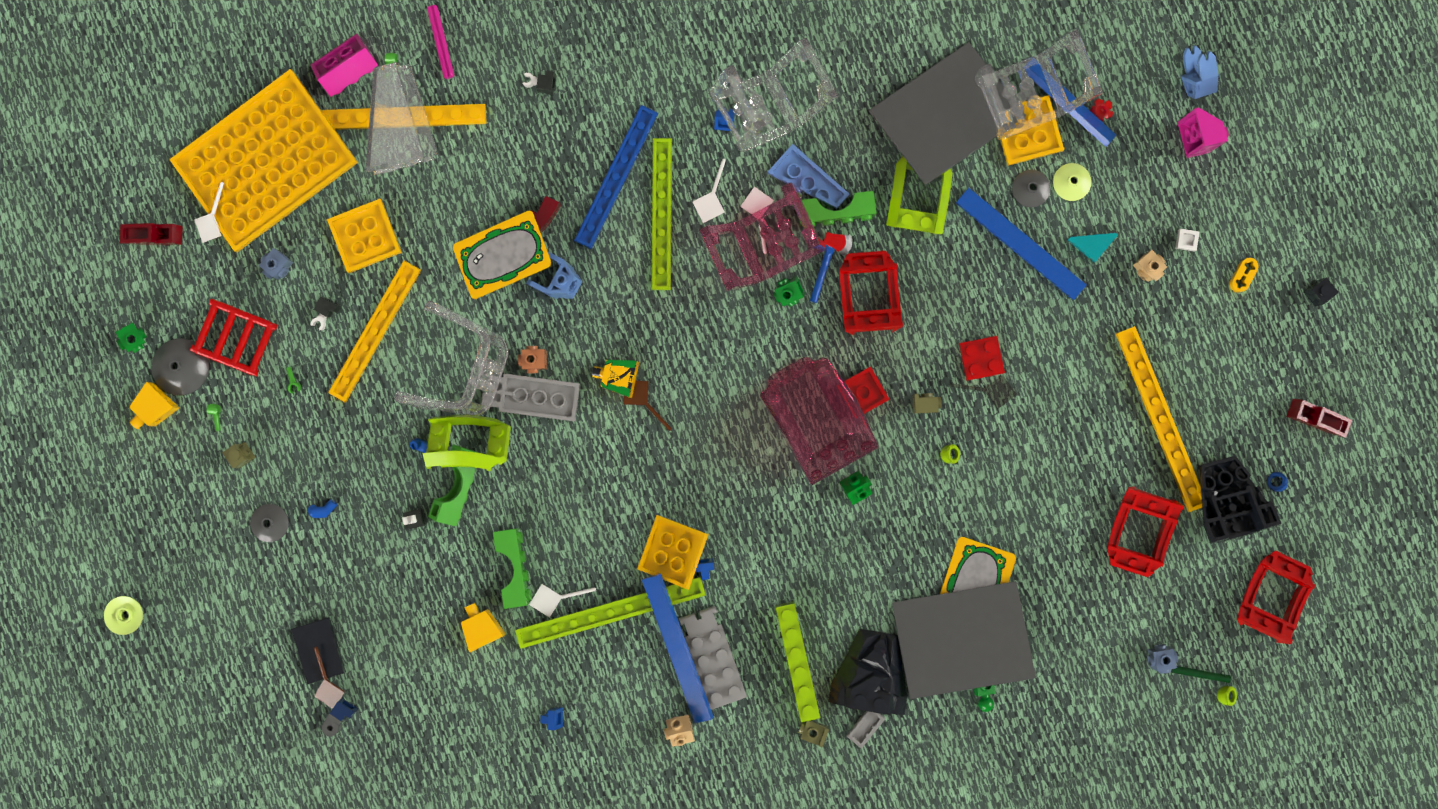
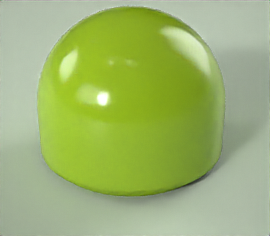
(945, 454)
(1223, 695)

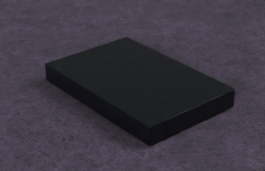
(319, 635)

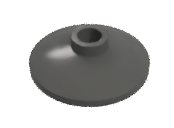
(1023, 193)
(278, 523)

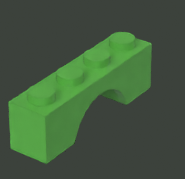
(861, 207)
(449, 507)
(509, 543)

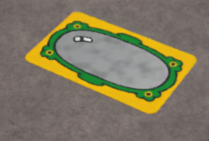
(502, 254)
(977, 566)

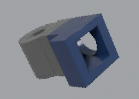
(335, 719)

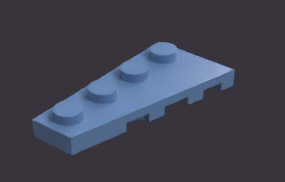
(808, 177)

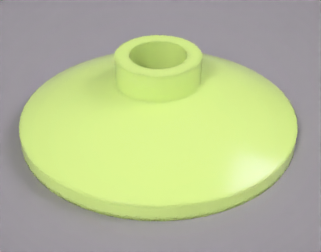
(1068, 190)
(115, 618)

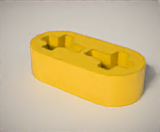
(1239, 273)

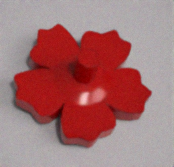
(1102, 109)

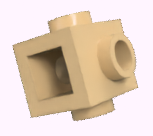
(1150, 266)
(679, 730)

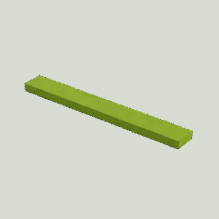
(661, 213)

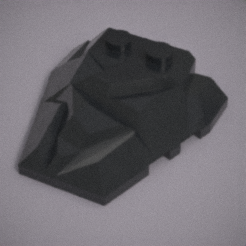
(1232, 502)
(871, 675)

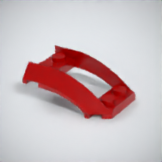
(872, 319)
(1152, 505)
(1268, 623)

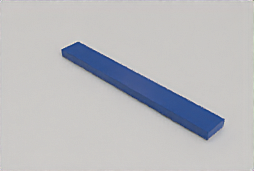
(616, 177)
(1021, 244)
(677, 648)

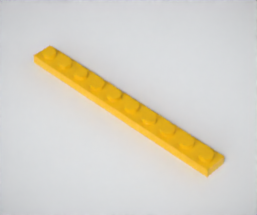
(437, 116)
(1161, 418)

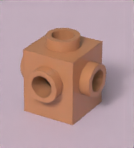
(539, 362)

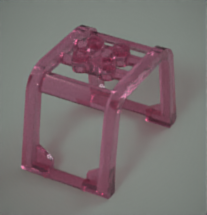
(792, 198)

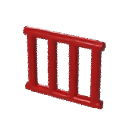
(216, 354)

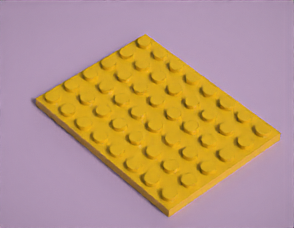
(268, 156)

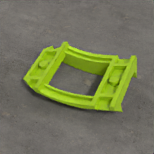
(916, 219)
(439, 436)

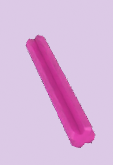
(440, 41)

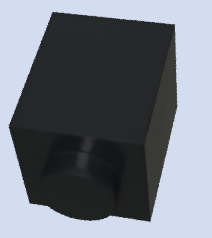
(1321, 292)

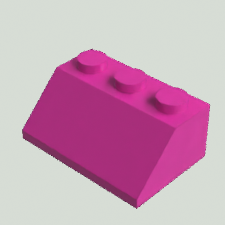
(343, 65)
(1201, 132)

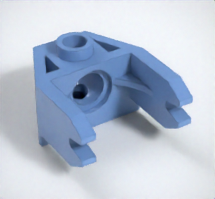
(1201, 73)
(562, 288)

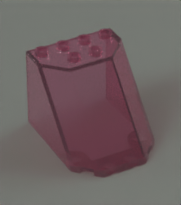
(818, 417)

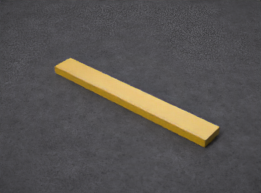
(374, 331)

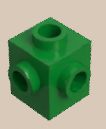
(792, 286)
(123, 338)
(856, 487)

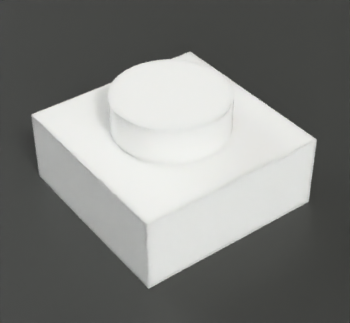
(1187, 240)

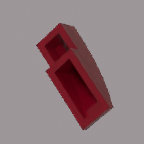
(546, 213)
(151, 234)
(1319, 417)

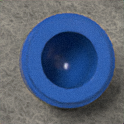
(1282, 487)

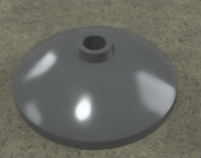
(191, 369)

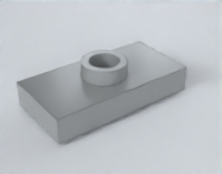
(865, 728)

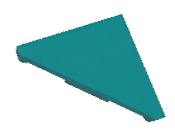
(1093, 245)

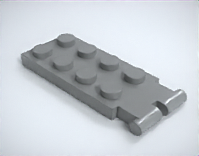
(537, 397)
(713, 658)

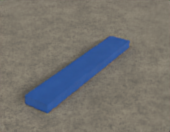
(1081, 114)

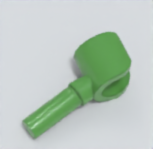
(391, 58)
(292, 381)
(214, 410)

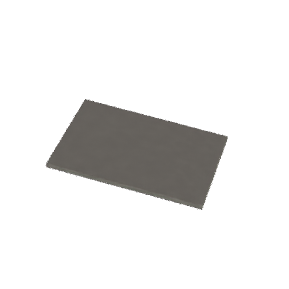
(940, 115)
(963, 640)

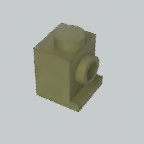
(926, 403)
(238, 455)
(821, 729)

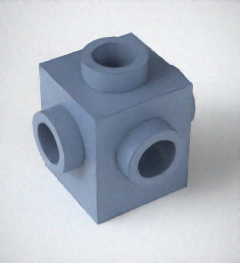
(275, 264)
(1156, 656)

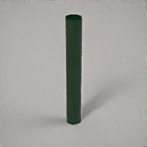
(1202, 674)

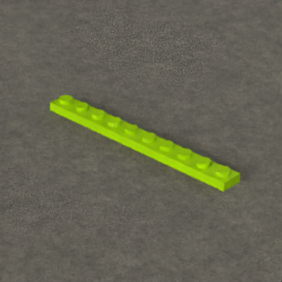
(602, 615)

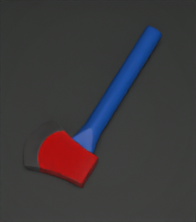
(833, 242)

